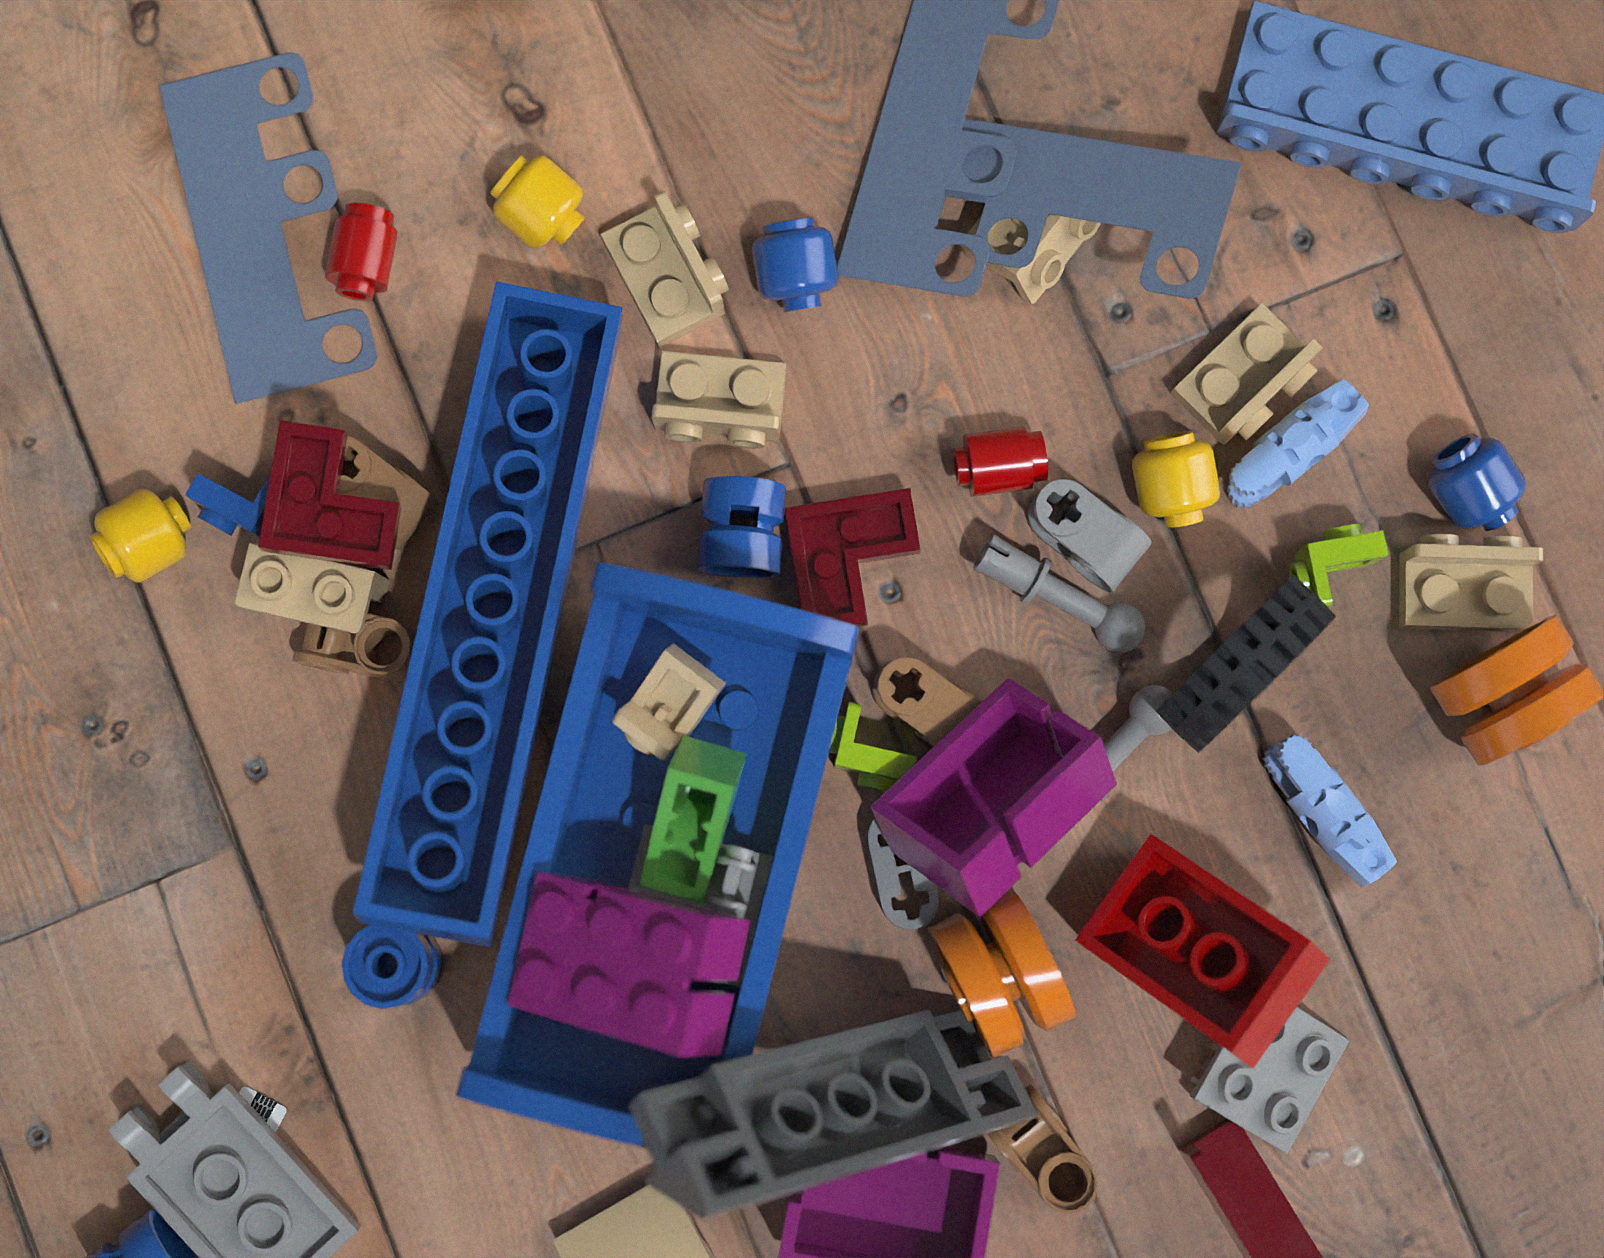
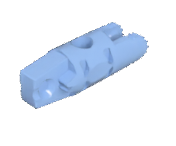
(1296, 443)
(1329, 809)

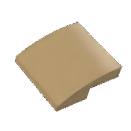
(636, 1227)

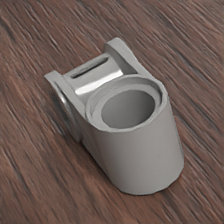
(1095, 541)

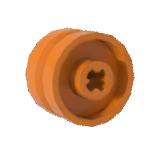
(1521, 697)
(1006, 969)

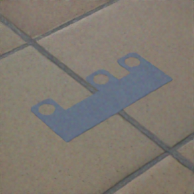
(923, 147)
(1108, 183)
(237, 220)

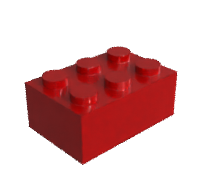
(1203, 950)

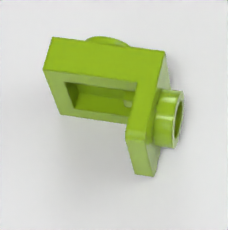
(1341, 550)
(876, 766)

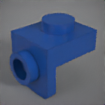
(227, 509)

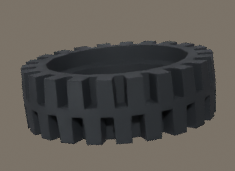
(1246, 663)

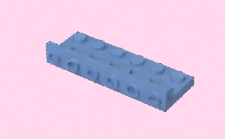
(1415, 118)

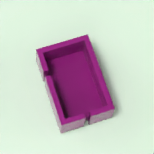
(994, 795)
(627, 964)
(897, 1210)

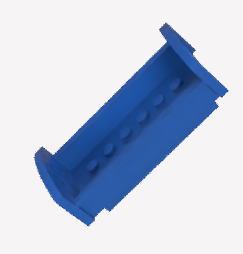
(599, 791)

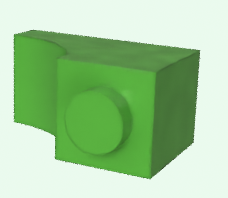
(692, 818)

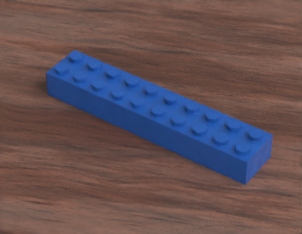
(490, 618)

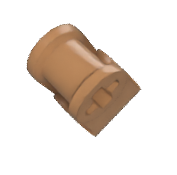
(383, 482)
(356, 653)
(937, 706)
(1041, 1149)

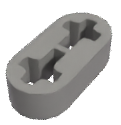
(889, 885)

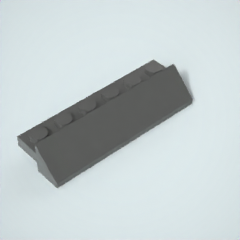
(825, 1111)

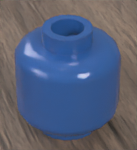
(795, 263)
(1477, 482)

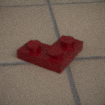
(309, 516)
(838, 535)

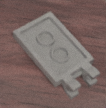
(229, 1178)

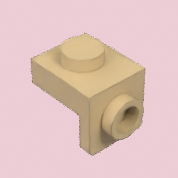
(668, 703)

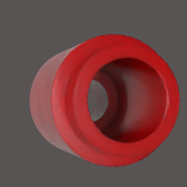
(362, 251)
(1001, 461)

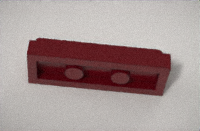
(1246, 1194)

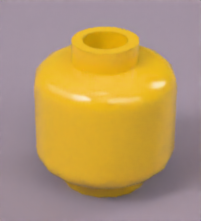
(538, 202)
(1176, 478)
(140, 535)

